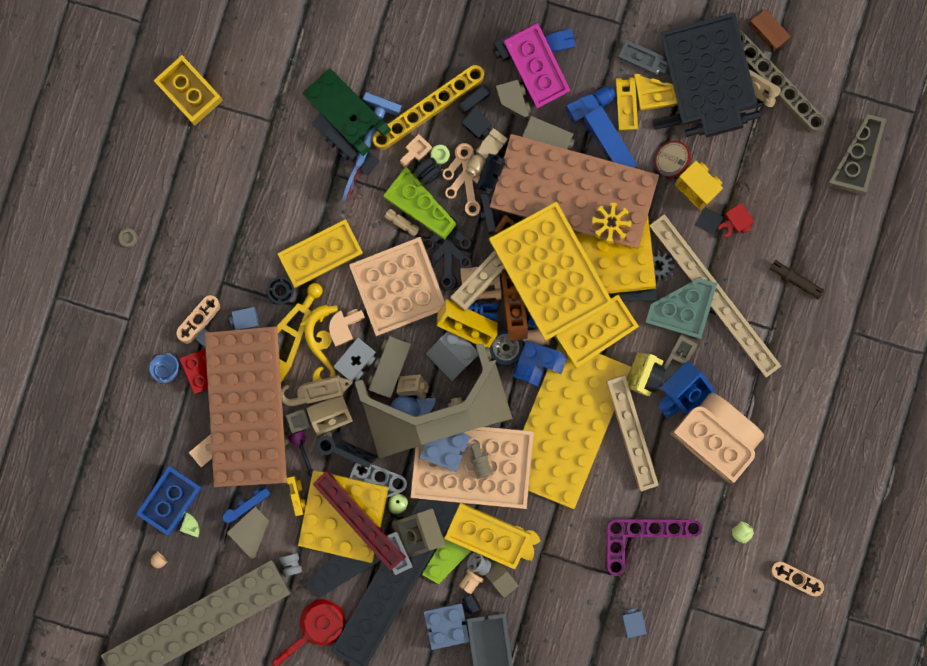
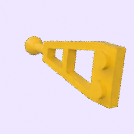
(314, 291)

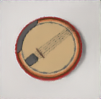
(672, 159)

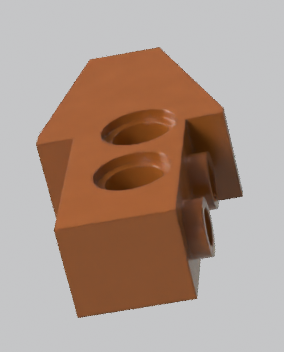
(514, 310)

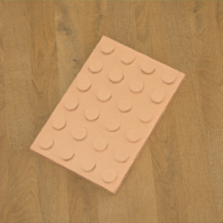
(509, 459)

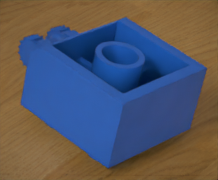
(684, 390)

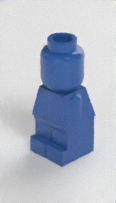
(560, 40)
(588, 103)

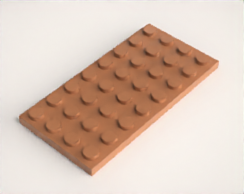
(579, 183)
(245, 407)

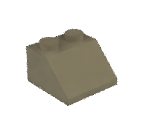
(419, 533)

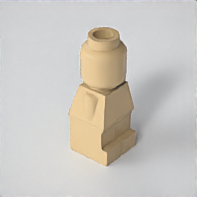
(492, 144)

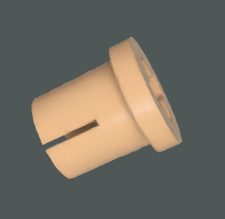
(471, 581)

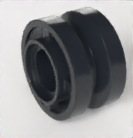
(428, 171)
(280, 281)

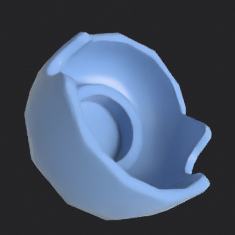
(164, 368)
(407, 405)

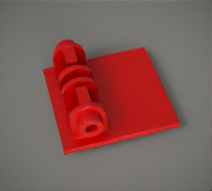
(196, 370)

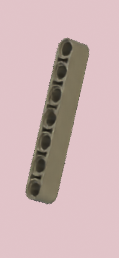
(785, 85)

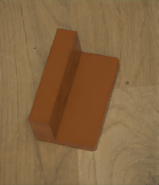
(769, 30)

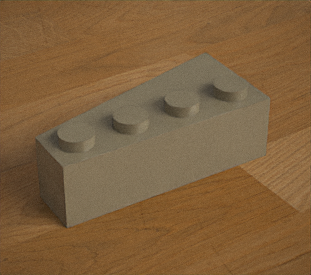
(857, 164)

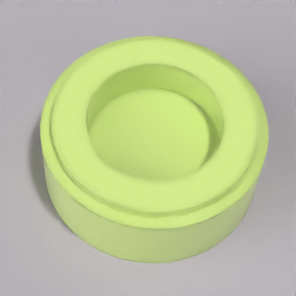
(440, 153)

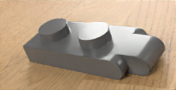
(643, 58)

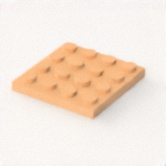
(398, 286)

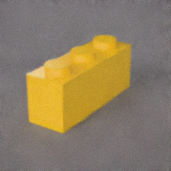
(467, 324)

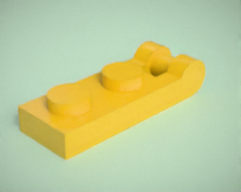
(626, 104)

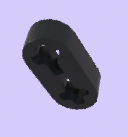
(475, 99)

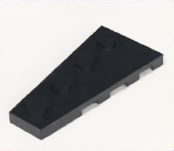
(336, 572)

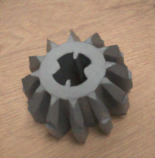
(665, 266)

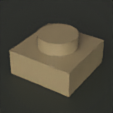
(298, 421)

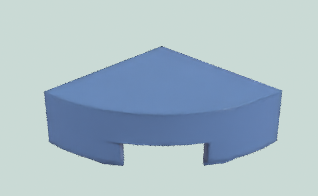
(426, 405)

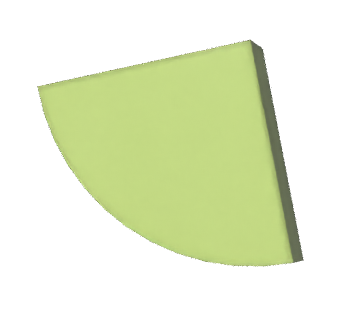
(190, 525)

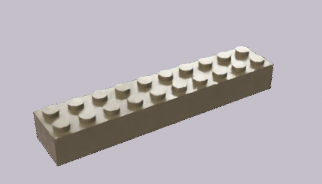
(202, 619)

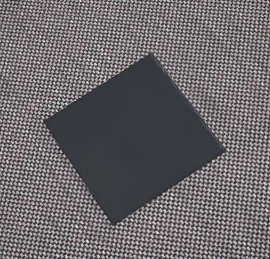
(709, 221)

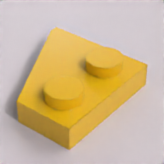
(654, 94)
(295, 489)

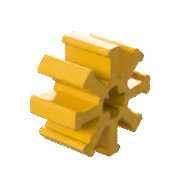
(618, 224)

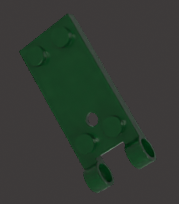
(338, 104)

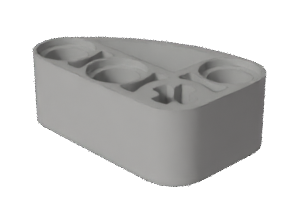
(370, 477)

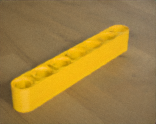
(433, 99)

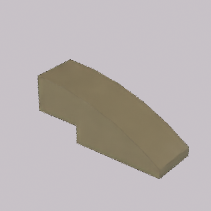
(679, 355)

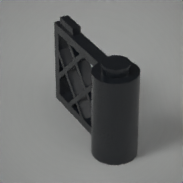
(332, 442)

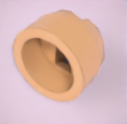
(158, 560)

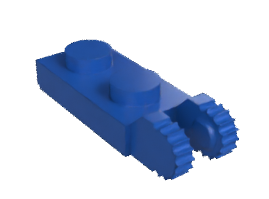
(246, 505)

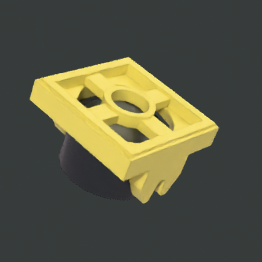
(645, 376)

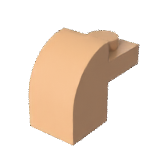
(339, 326)

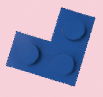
(536, 359)

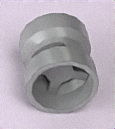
(288, 561)

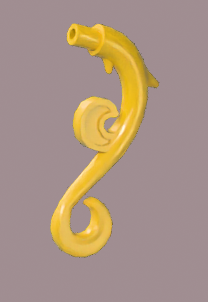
(316, 347)

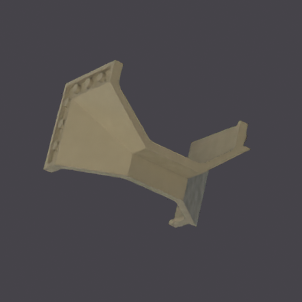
(398, 431)

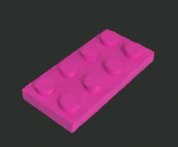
(536, 65)

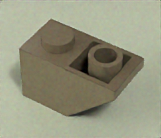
(512, 100)

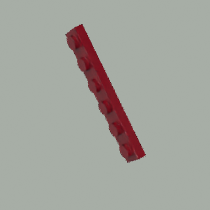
(359, 520)

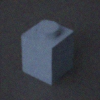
(244, 319)
(633, 623)

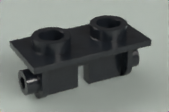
(493, 167)

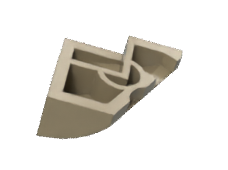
(250, 531)

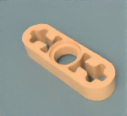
(199, 327)
(786, 567)

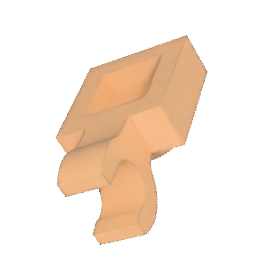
(416, 149)

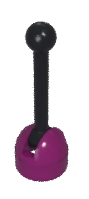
(298, 439)

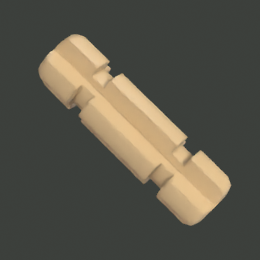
(402, 222)

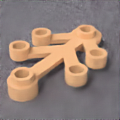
(463, 177)

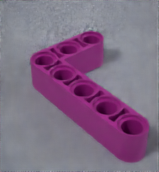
(643, 532)

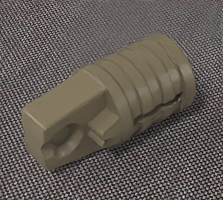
(480, 462)

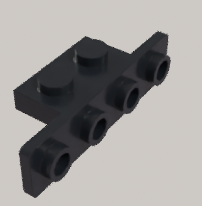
(347, 151)

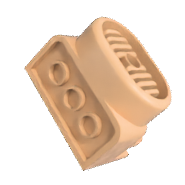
(719, 437)

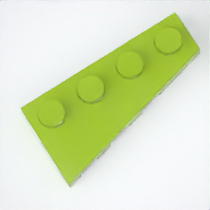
(418, 203)

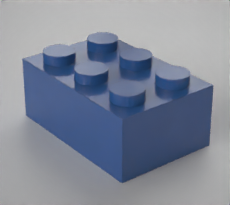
(169, 500)

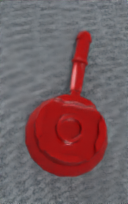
(320, 624)

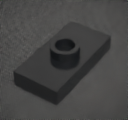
(486, 213)
(640, 295)

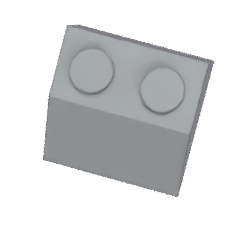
(452, 354)

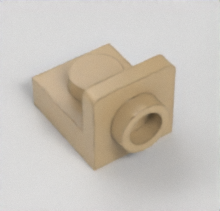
(412, 385)

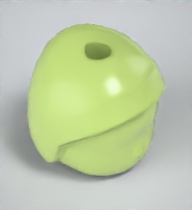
(397, 508)
(742, 532)

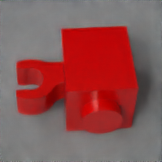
(738, 220)

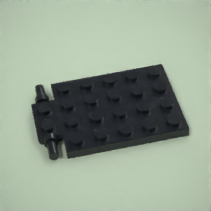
(710, 75)

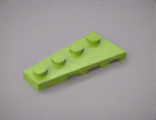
(444, 561)

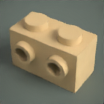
(329, 415)

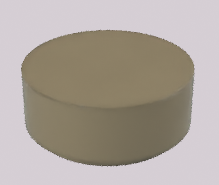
(128, 238)

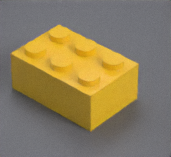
(188, 90)
(699, 185)

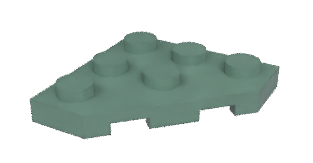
(685, 308)

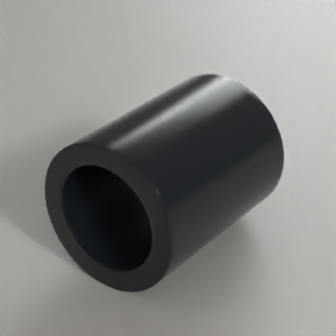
(471, 603)

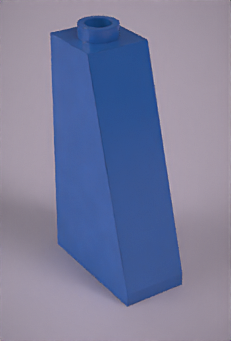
(608, 138)

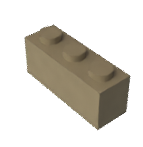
(389, 367)

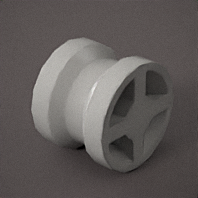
(478, 564)

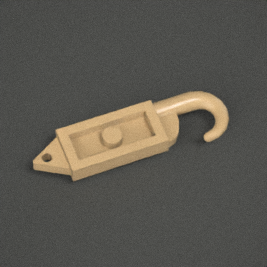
(317, 390)

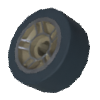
(509, 357)

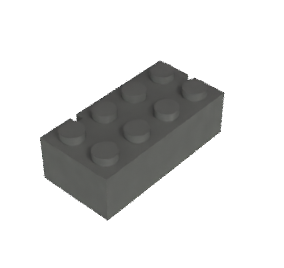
(489, 640)

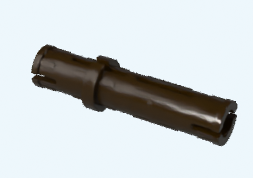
(790, 275)

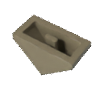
(501, 578)

